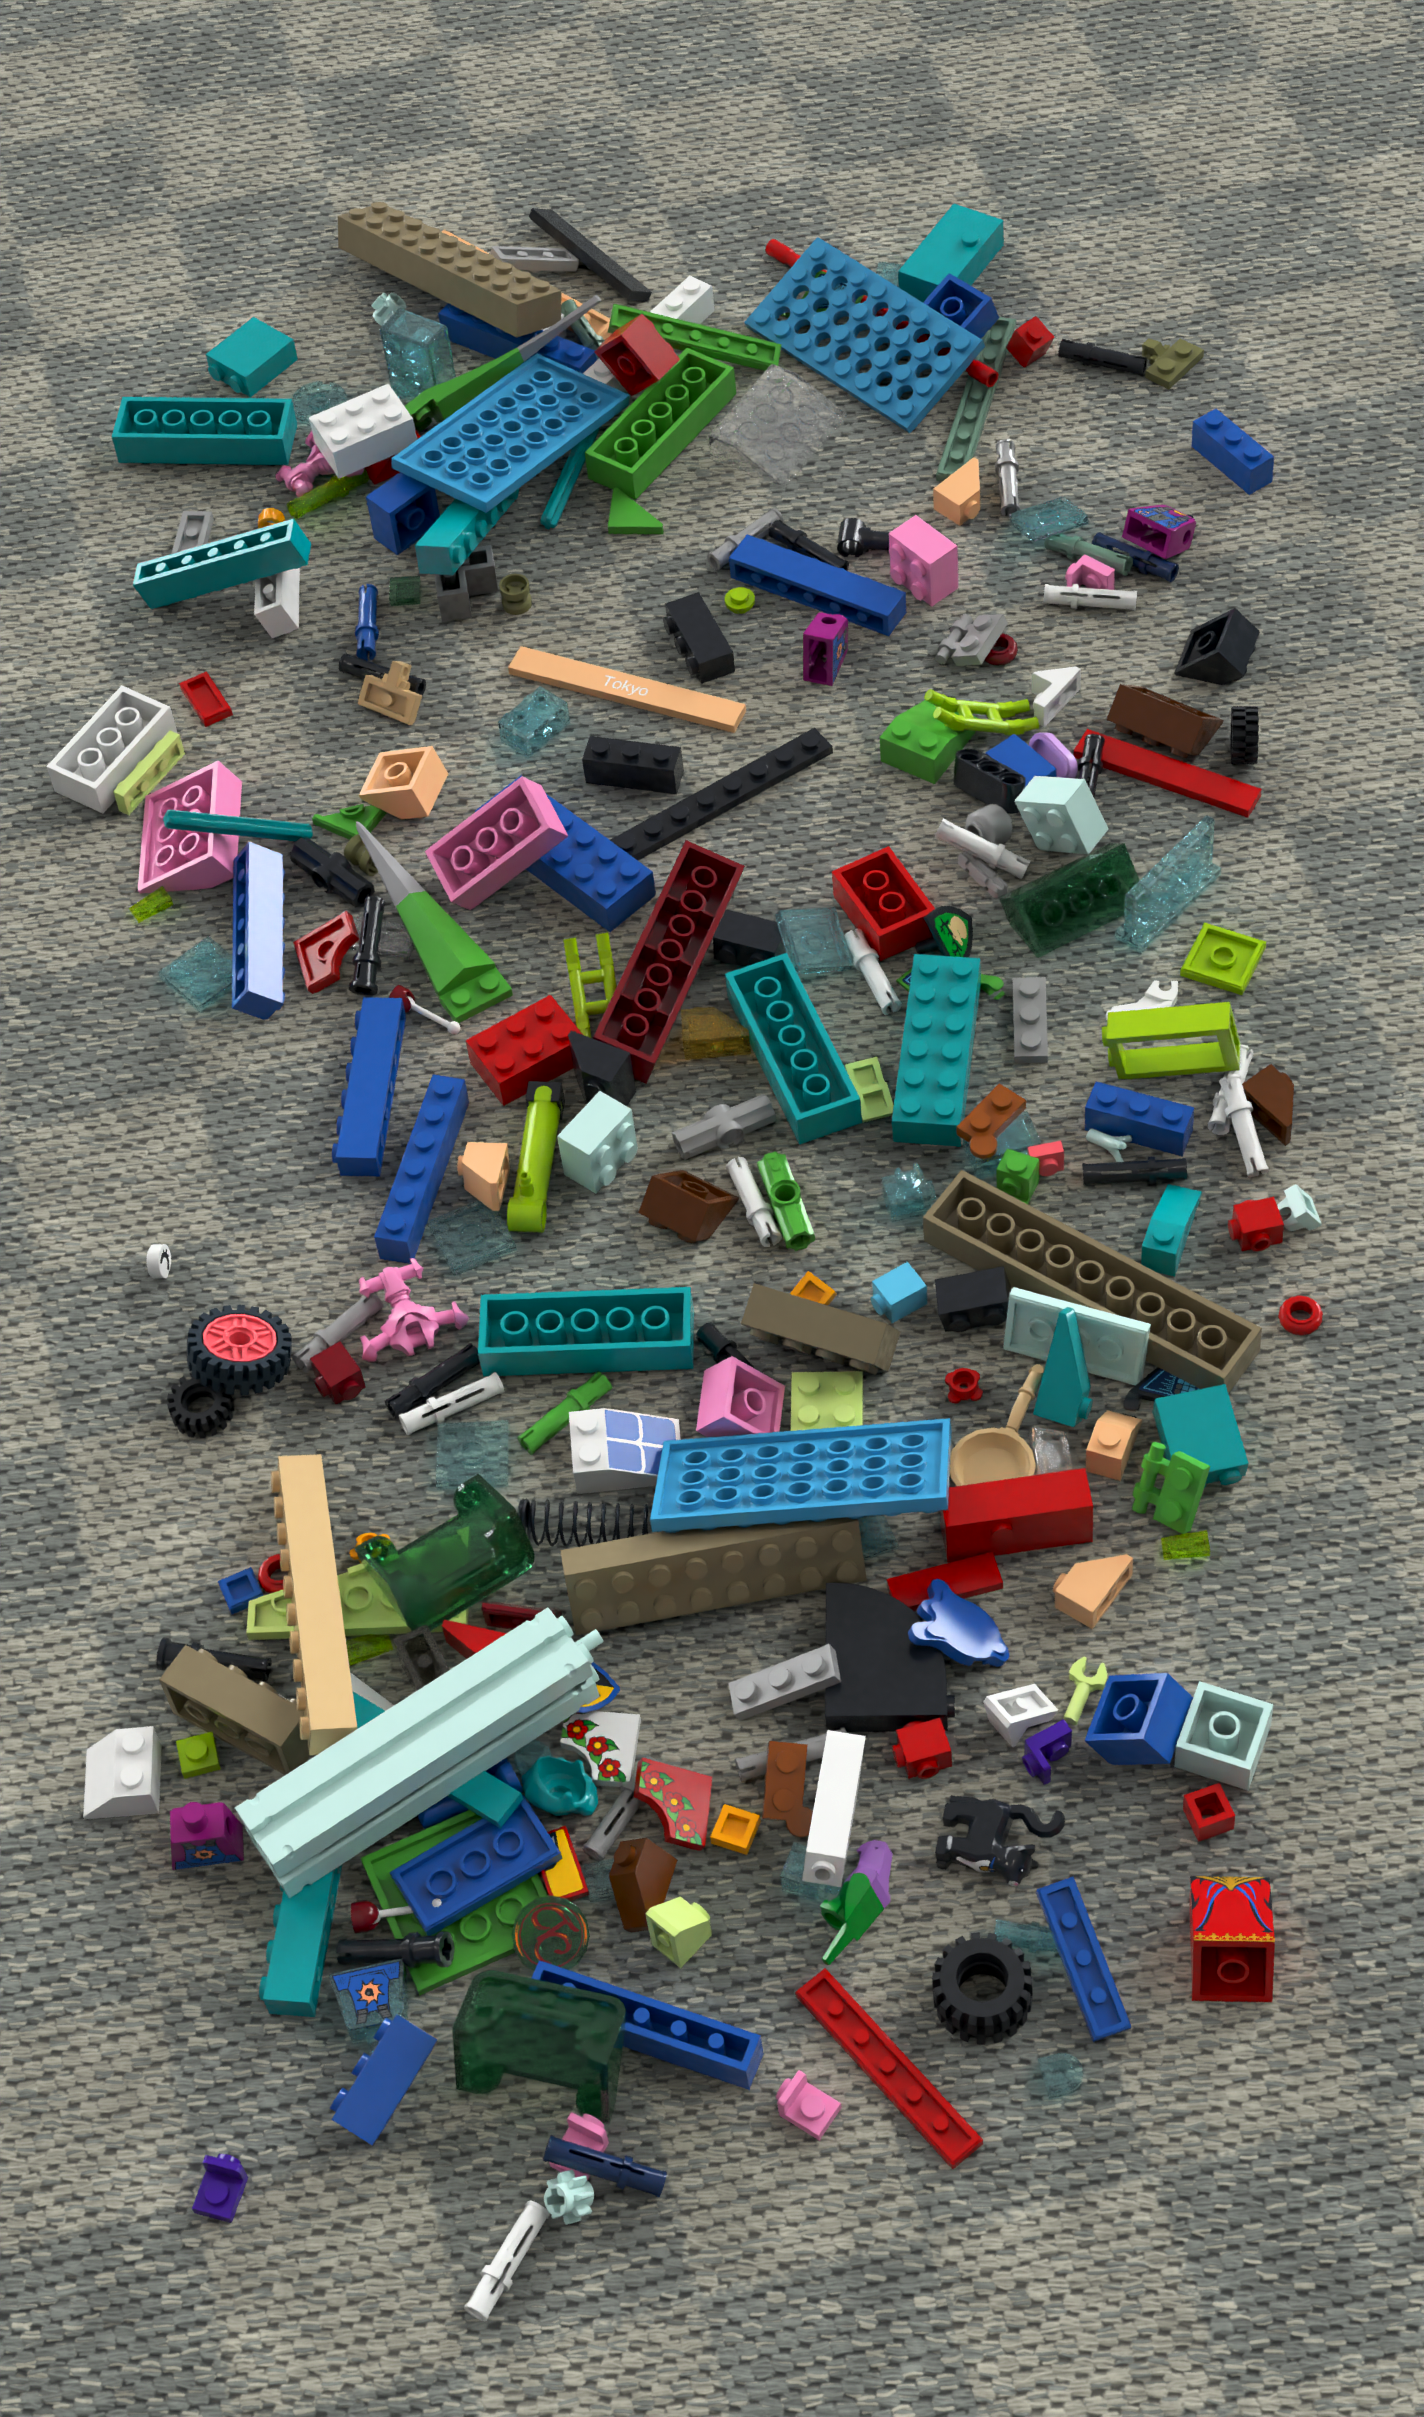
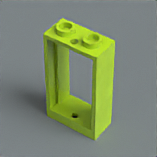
(1172, 1024)

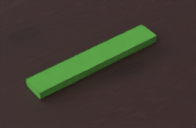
(704, 339)

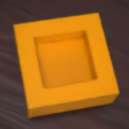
(814, 1289)
(735, 1829)

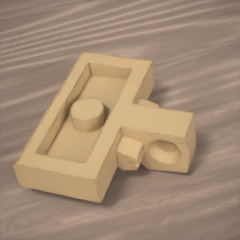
(391, 694)

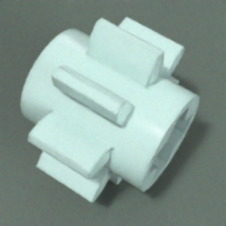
(386, 307)
(569, 2197)

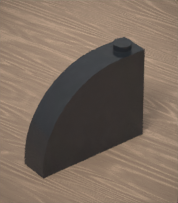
(880, 1670)

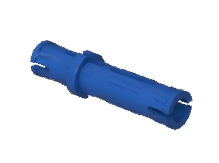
(366, 630)

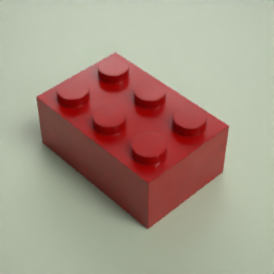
(883, 902)
(523, 1049)

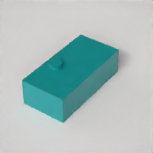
(957, 245)

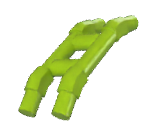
(965, 720)
(579, 979)

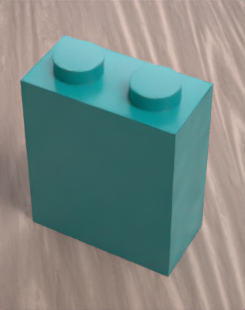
(251, 357)
(1205, 1429)

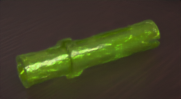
(325, 493)

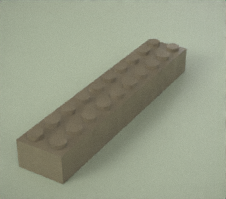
(449, 269)
(1052, 1259)

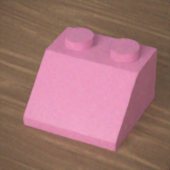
(738, 1401)

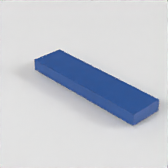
(1083, 1959)

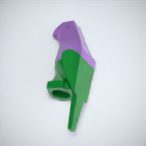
(860, 1897)

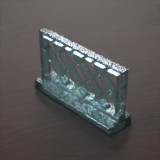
(1169, 888)

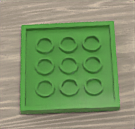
(478, 1936)

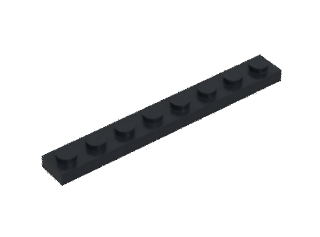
(724, 794)

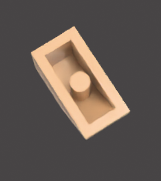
(959, 494)
(485, 1171)
(1111, 1444)
(1092, 1587)

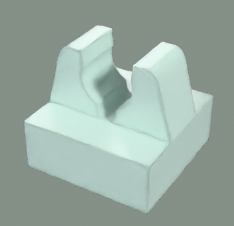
(1301, 1209)

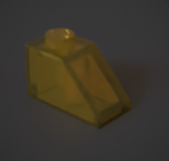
(712, 1034)

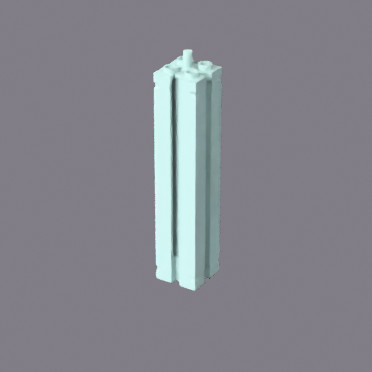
(421, 1750)

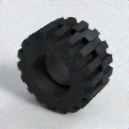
(987, 2017)

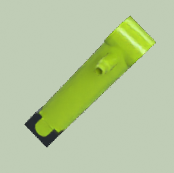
(544, 1109)

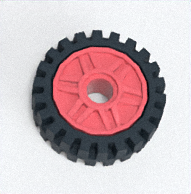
(239, 1349)

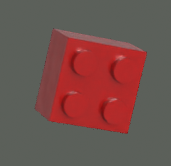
(637, 355)

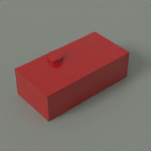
(1018, 1515)

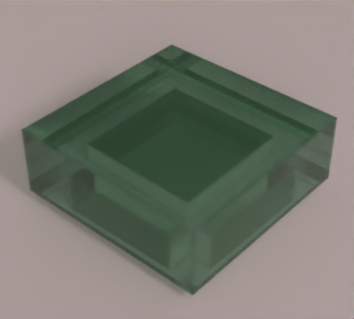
(405, 590)

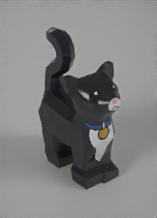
(986, 1836)

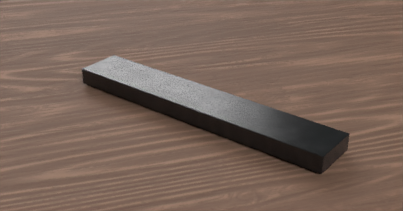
(590, 254)

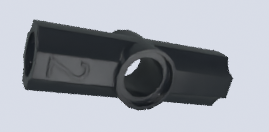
(331, 872)

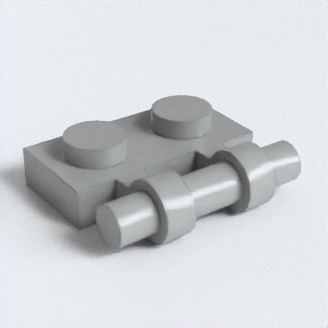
(975, 642)

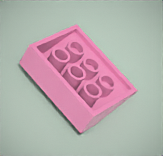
(189, 858)

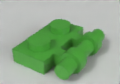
(1180, 1491)

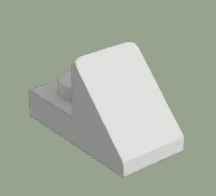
(1053, 691)
(1017, 1710)

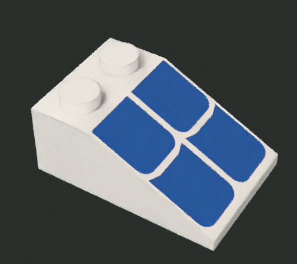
(617, 1448)

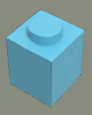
(898, 1293)

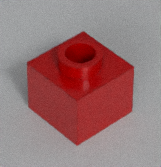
(1213, 1802)

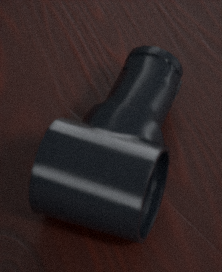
(856, 538)

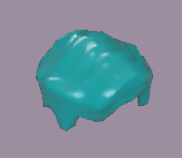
(560, 1787)

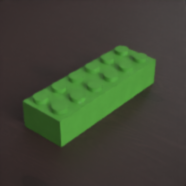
(660, 423)

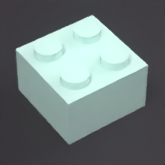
(1061, 814)
(598, 1142)
(1223, 1735)

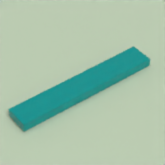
(481, 1794)

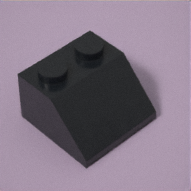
(1219, 649)
(601, 1069)

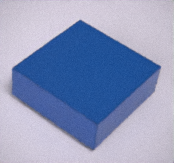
(240, 1589)

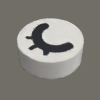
(158, 1261)

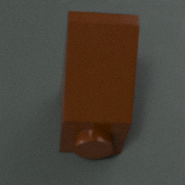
(1272, 1101)
(640, 1880)

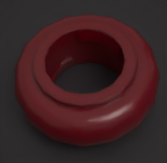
(1003, 657)

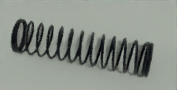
(527, 1516)

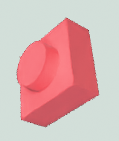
(1050, 1157)

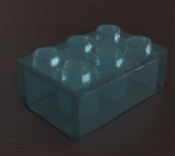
(416, 353)

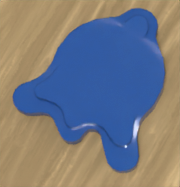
(957, 1628)

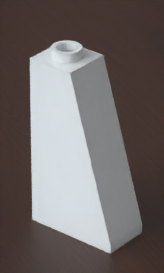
(834, 1808)

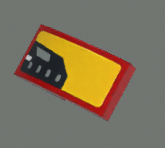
(564, 1877)

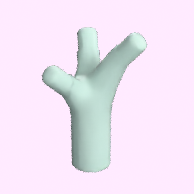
(1109, 1142)

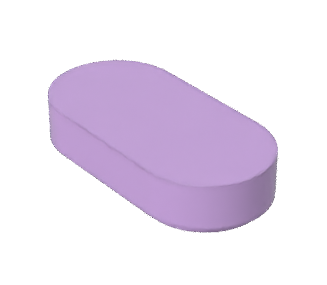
(1055, 753)

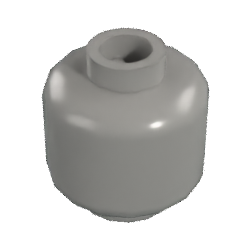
(990, 823)

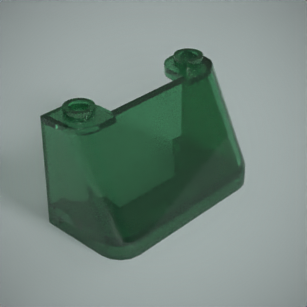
(453, 1562)
(540, 2035)

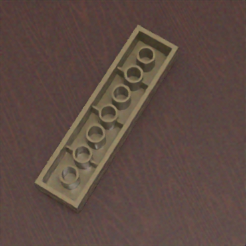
(706, 1570)

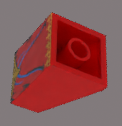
(1231, 1939)

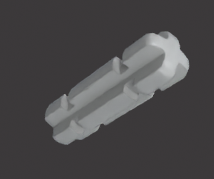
(983, 874)

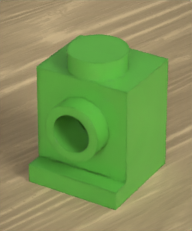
(1018, 1175)

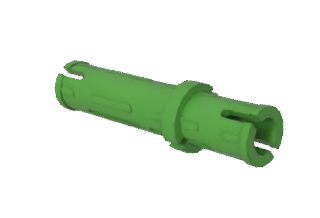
(558, 1417)

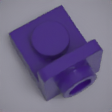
(1048, 1744)
(220, 2187)

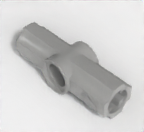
(724, 1126)

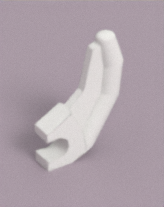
(1153, 999)

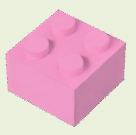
(923, 561)

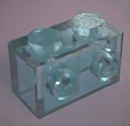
(534, 722)

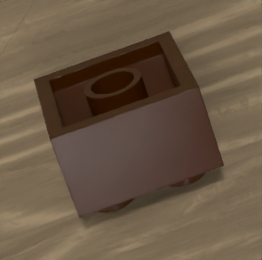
(686, 1205)

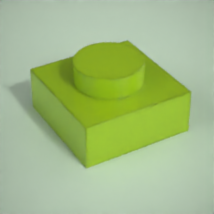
(198, 1755)

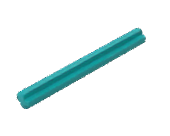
(566, 482)
(236, 825)

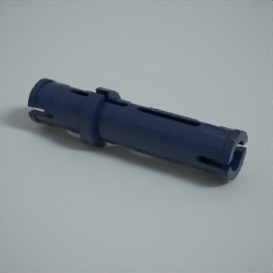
(1164, 569)
(605, 2166)

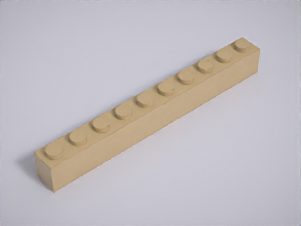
(315, 1602)

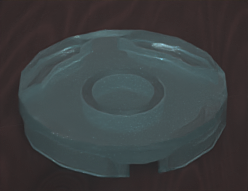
(322, 398)

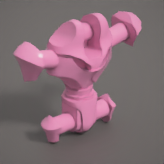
(304, 474)
(409, 1323)

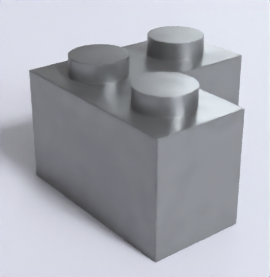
(472, 578)

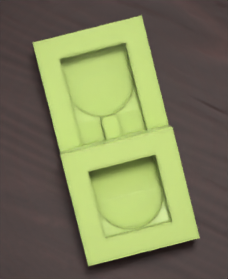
(871, 1088)

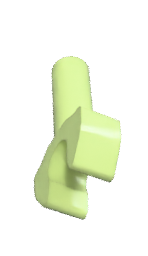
(1084, 1687)

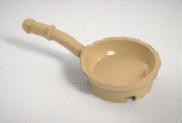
(996, 1452)

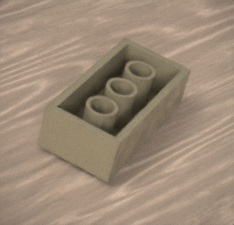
(817, 1326)
(236, 1709)

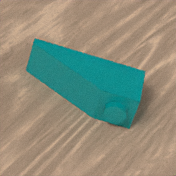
(1169, 1229)
(1065, 1377)

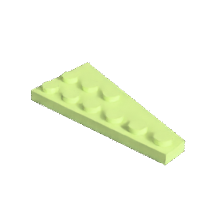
(362, 1604)

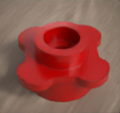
(966, 1377)

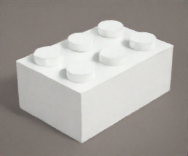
(363, 430)

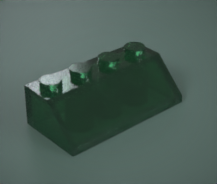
(1071, 899)

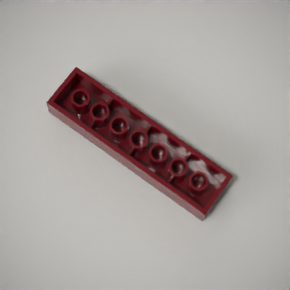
(668, 956)

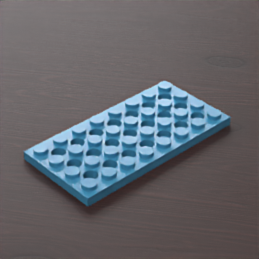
(864, 351)
(510, 432)
(803, 1475)

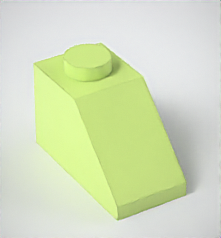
(678, 1929)

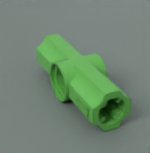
(786, 1201)

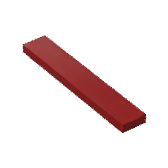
(1175, 775)
(889, 2068)

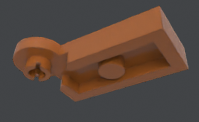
(990, 1120)
(786, 1787)

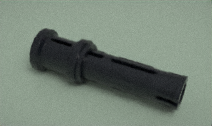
(367, 958)
(252, 1666)
(412, 1949)

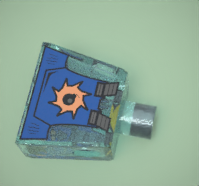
(370, 1996)

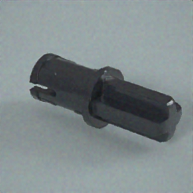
(718, 1344)

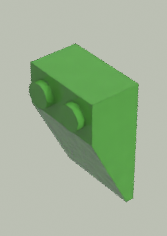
(921, 743)

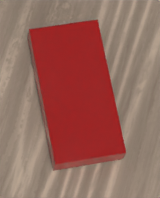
(206, 699)

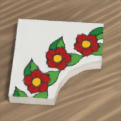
(605, 1742)

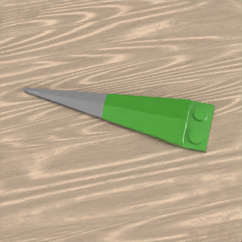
(450, 396)
(456, 966)

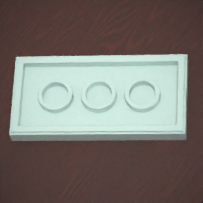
(1111, 1343)

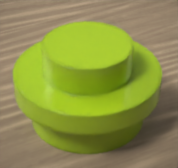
(739, 600)

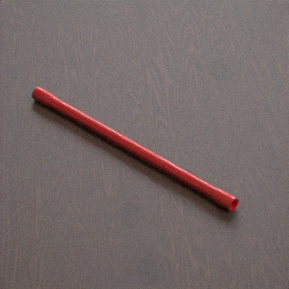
(976, 369)

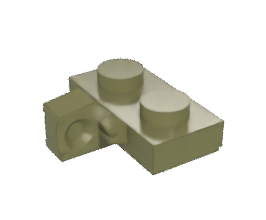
(1168, 362)

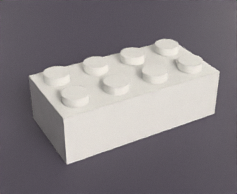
(109, 748)

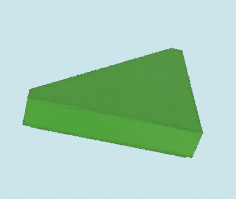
(629, 517)
(345, 821)

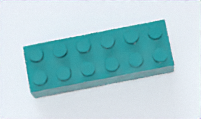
(204, 430)
(793, 1048)
(936, 1050)
(586, 1331)

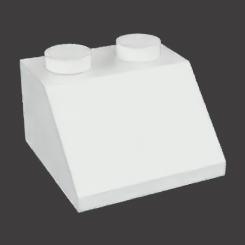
(123, 1774)

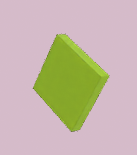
(1223, 958)

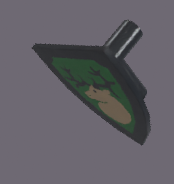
(950, 930)

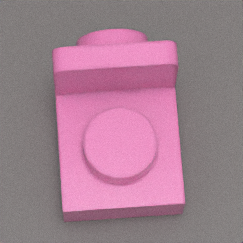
(1091, 574)
(806, 2105)
(585, 2132)

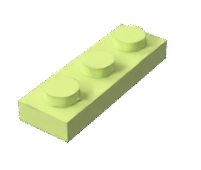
(149, 772)

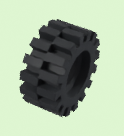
(1244, 734)
(203, 1421)

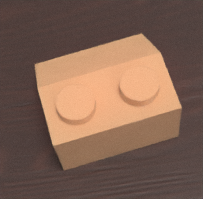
(405, 782)

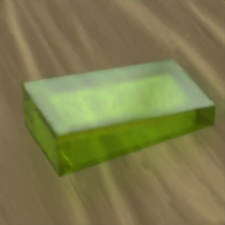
(151, 904)
(1186, 1545)
(367, 1647)

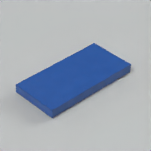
(474, 1867)

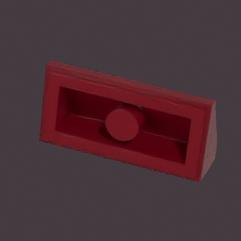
(509, 1615)

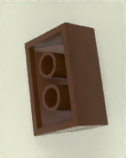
(1162, 720)

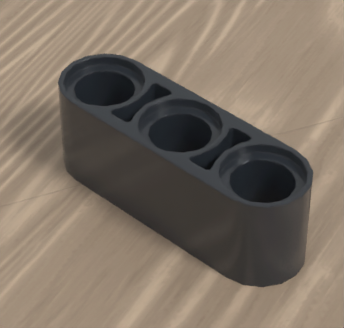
(987, 779)

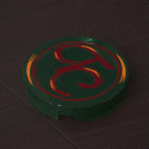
(550, 1932)

